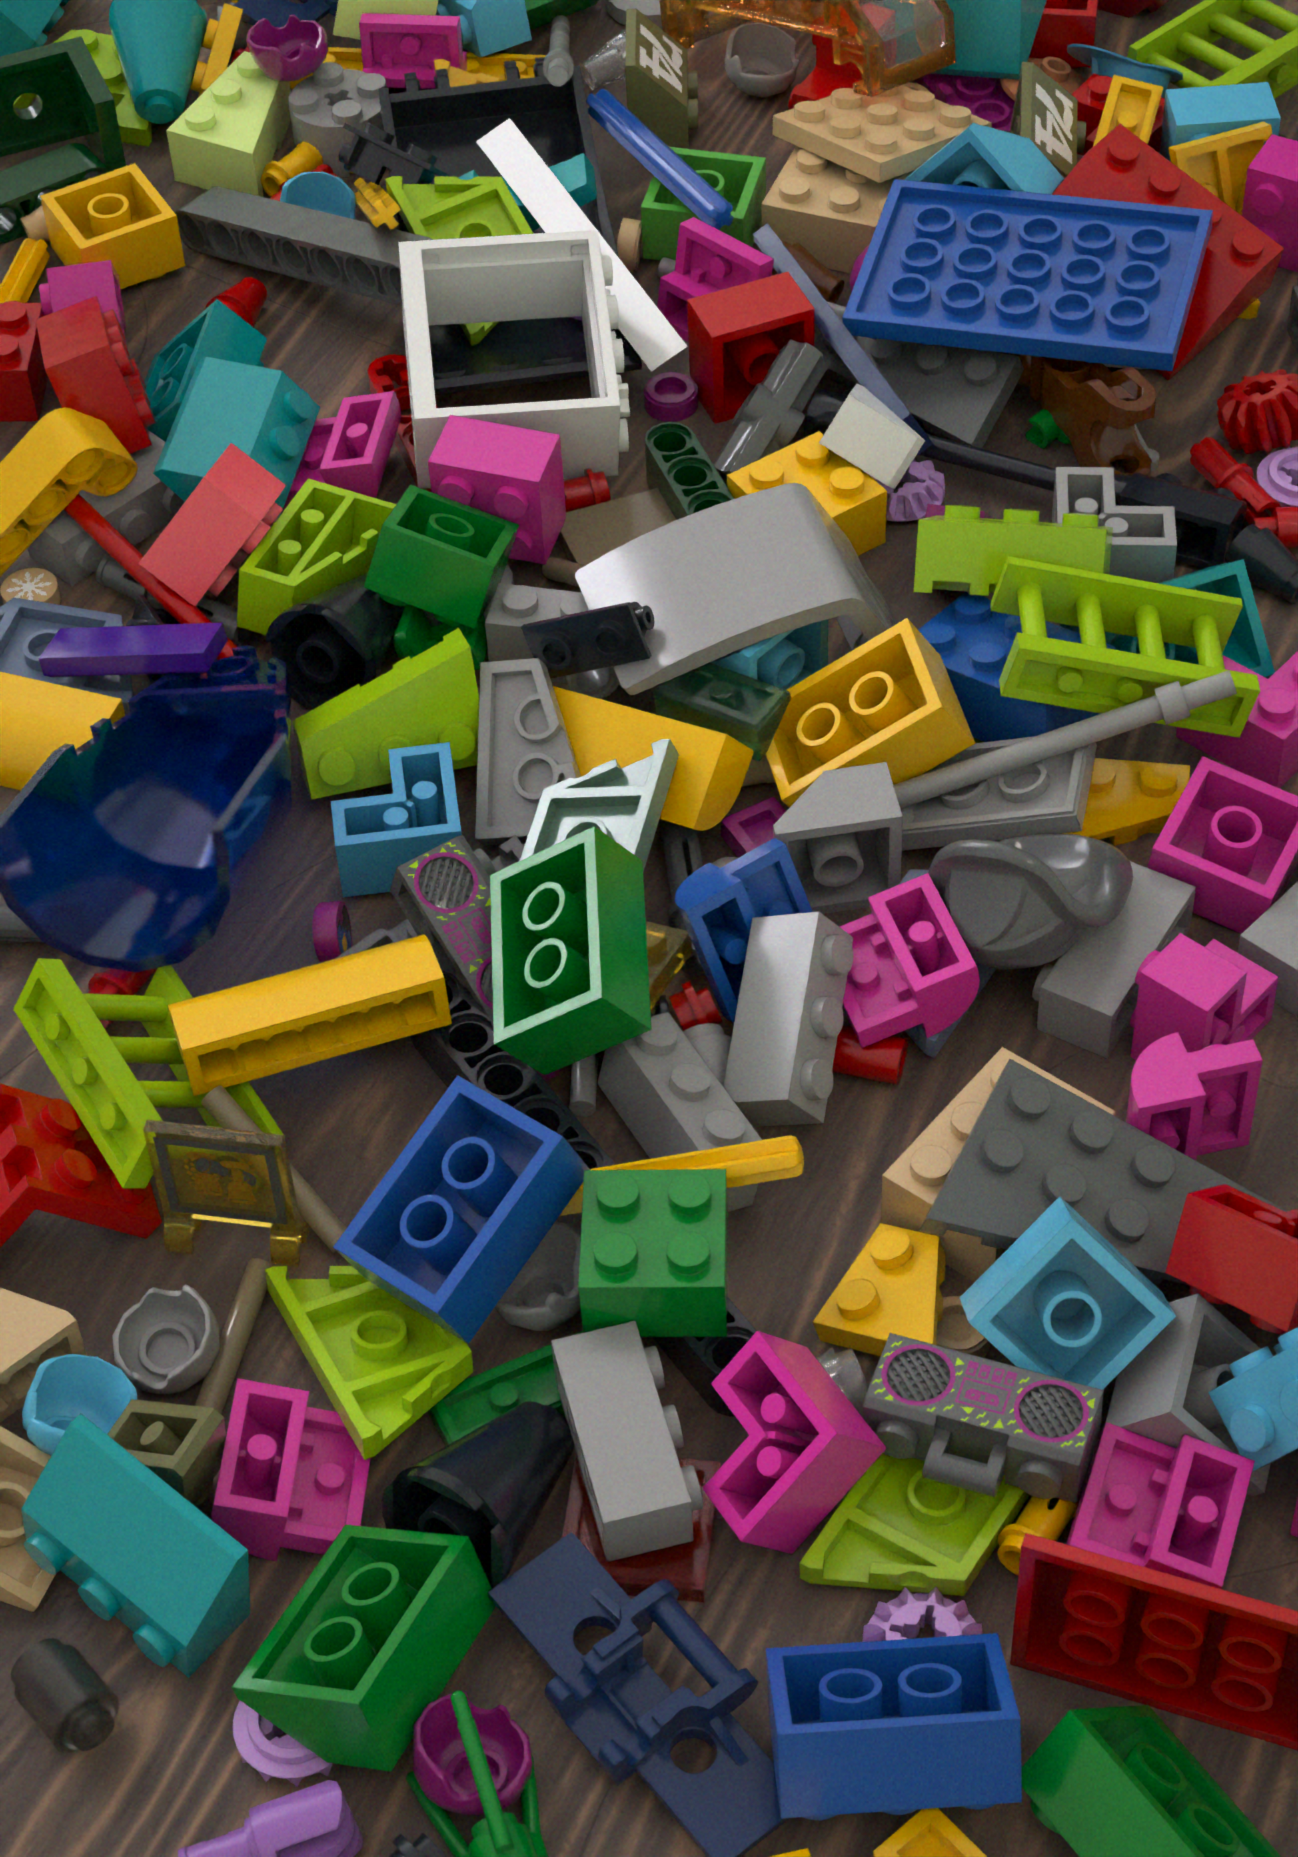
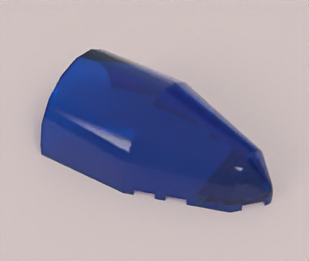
(156, 819)

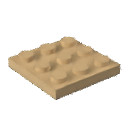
(876, 133)

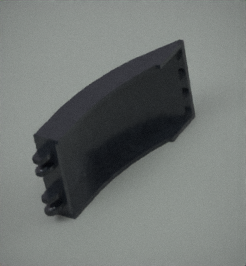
(558, 128)

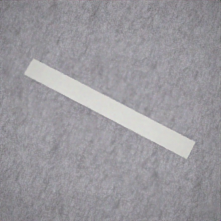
(557, 212)

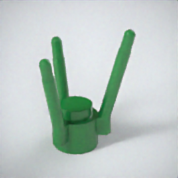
(499, 1832)

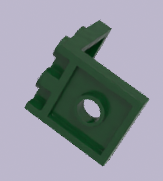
(68, 103)

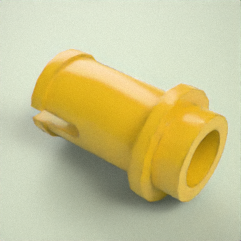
(301, 159)
(1034, 1520)

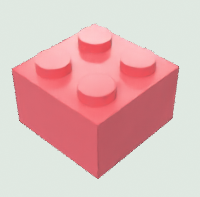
(216, 527)

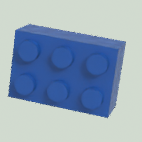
(974, 652)
(463, 1208)
(893, 1726)

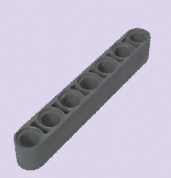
(296, 242)

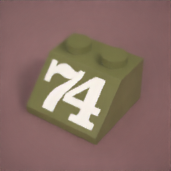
(659, 82)
(1048, 118)

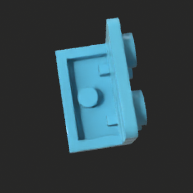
(1262, 1402)

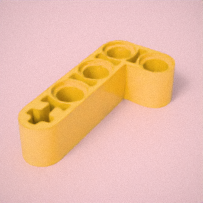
(49, 469)

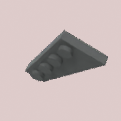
(943, 387)

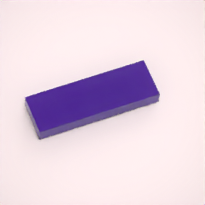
(133, 650)

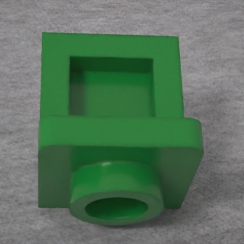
(416, 635)

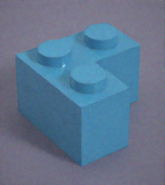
(390, 829)

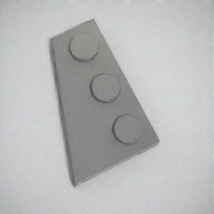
(519, 747)

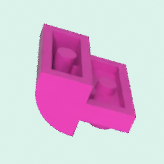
(409, 44)
(705, 264)
(353, 446)
(907, 965)
(1195, 1098)
(286, 1473)
(1162, 1504)

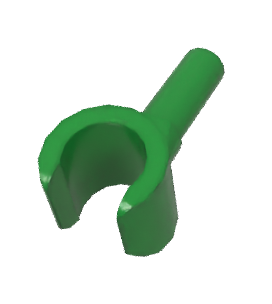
(1045, 430)

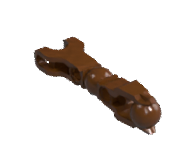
(1094, 408)

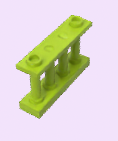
(1208, 21)
(1102, 678)
(95, 1067)

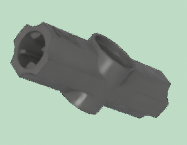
(773, 408)

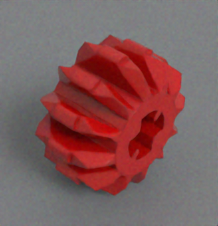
(1260, 412)

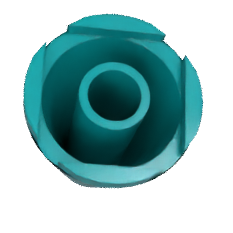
(158, 52)

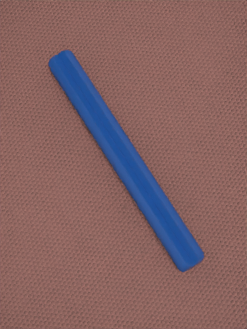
(660, 159)

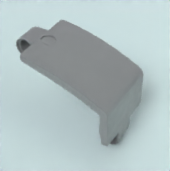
(730, 583)

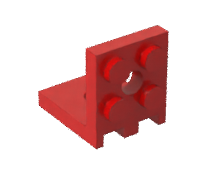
(58, 1169)

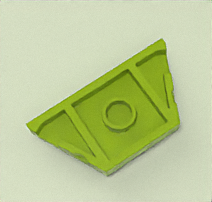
(459, 210)
(369, 1352)
(909, 1532)

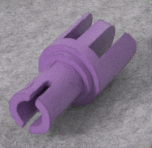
(295, 1825)

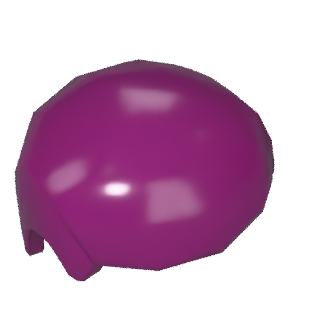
(288, 51)
(443, 1765)

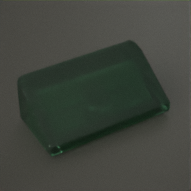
(726, 704)

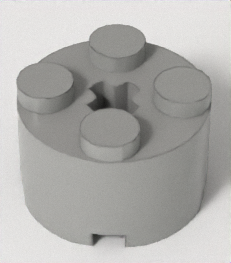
(328, 101)

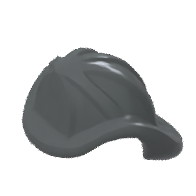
(1029, 894)

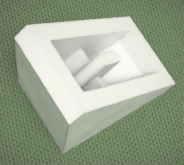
(872, 437)

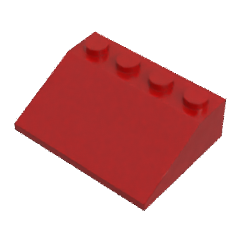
(1238, 255)
(1157, 1640)

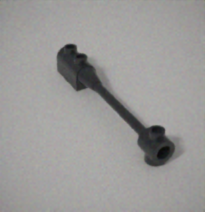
(1203, 519)

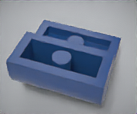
(720, 909)

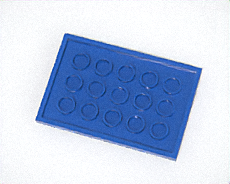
(1030, 274)

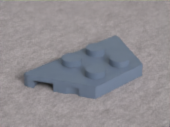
(31, 626)

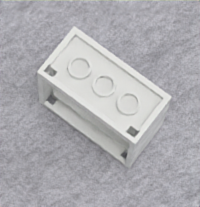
(509, 282)

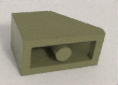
(175, 1443)

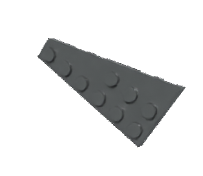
(1051, 1143)

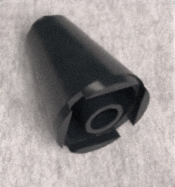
(334, 640)
(486, 1485)

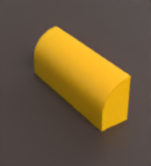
(42, 718)
(708, 764)
(310, 1014)

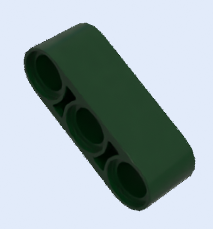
(46, 173)
(682, 470)

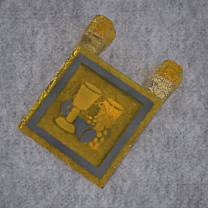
(224, 1179)

